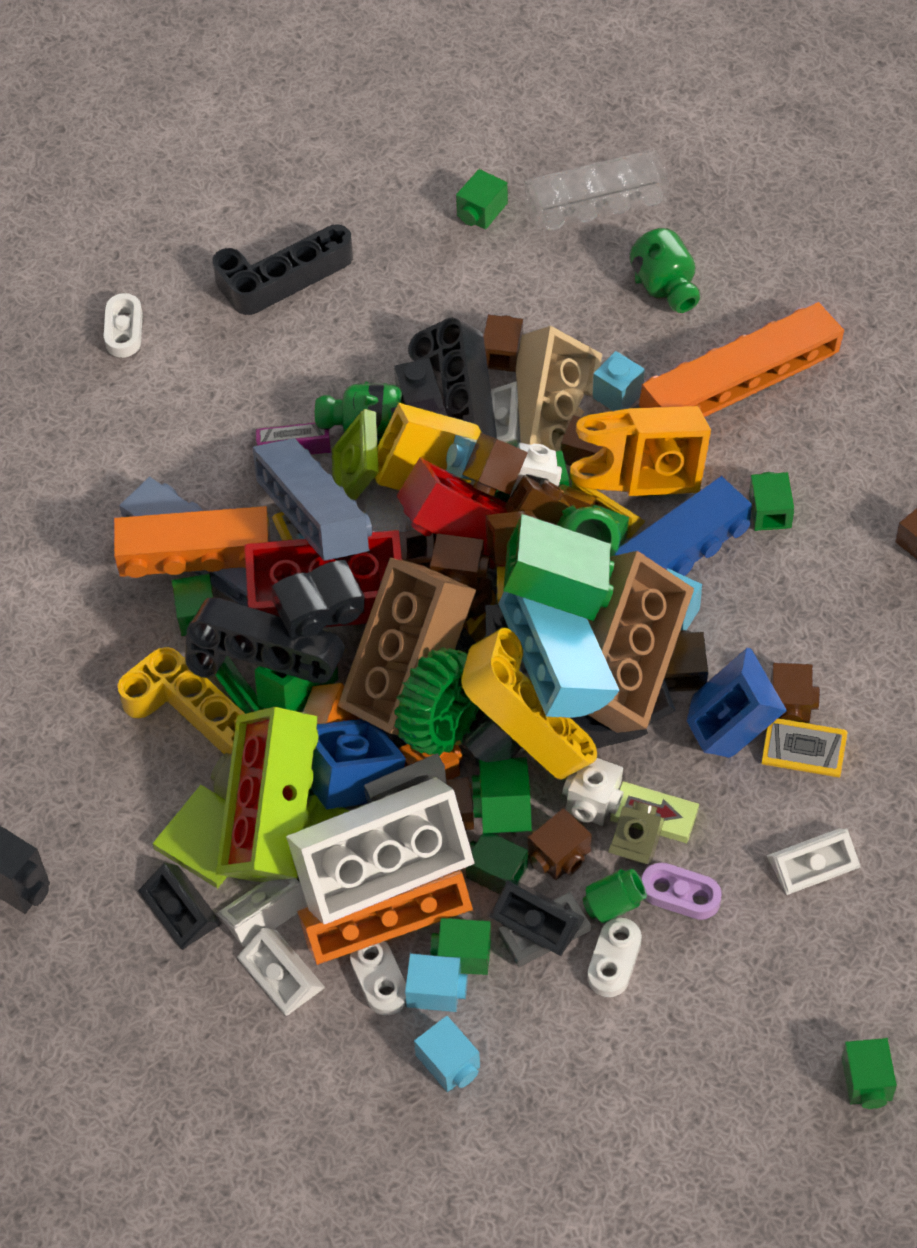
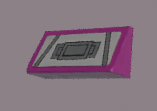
(307, 435)

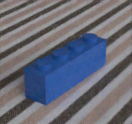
(694, 528)

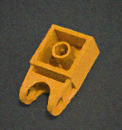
(644, 450)

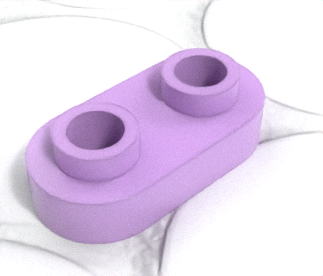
(682, 889)

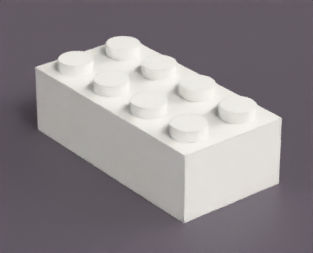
(380, 850)

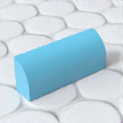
(560, 657)

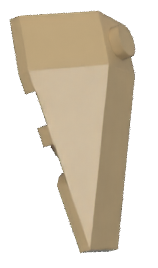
(551, 382)

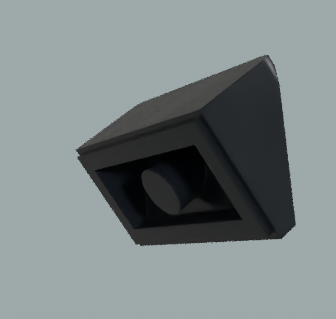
(178, 905)
(536, 917)

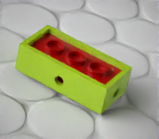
(266, 793)

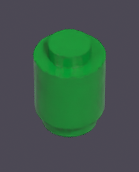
(614, 895)

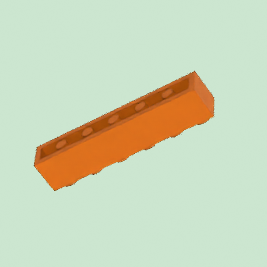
(747, 363)

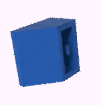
(734, 706)

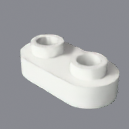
(123, 327)
(616, 955)
(377, 974)

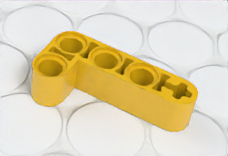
(174, 687)
(509, 699)

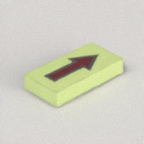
(678, 812)

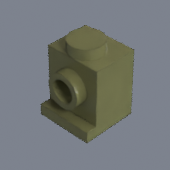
(644, 847)

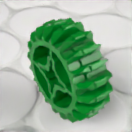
(433, 704)

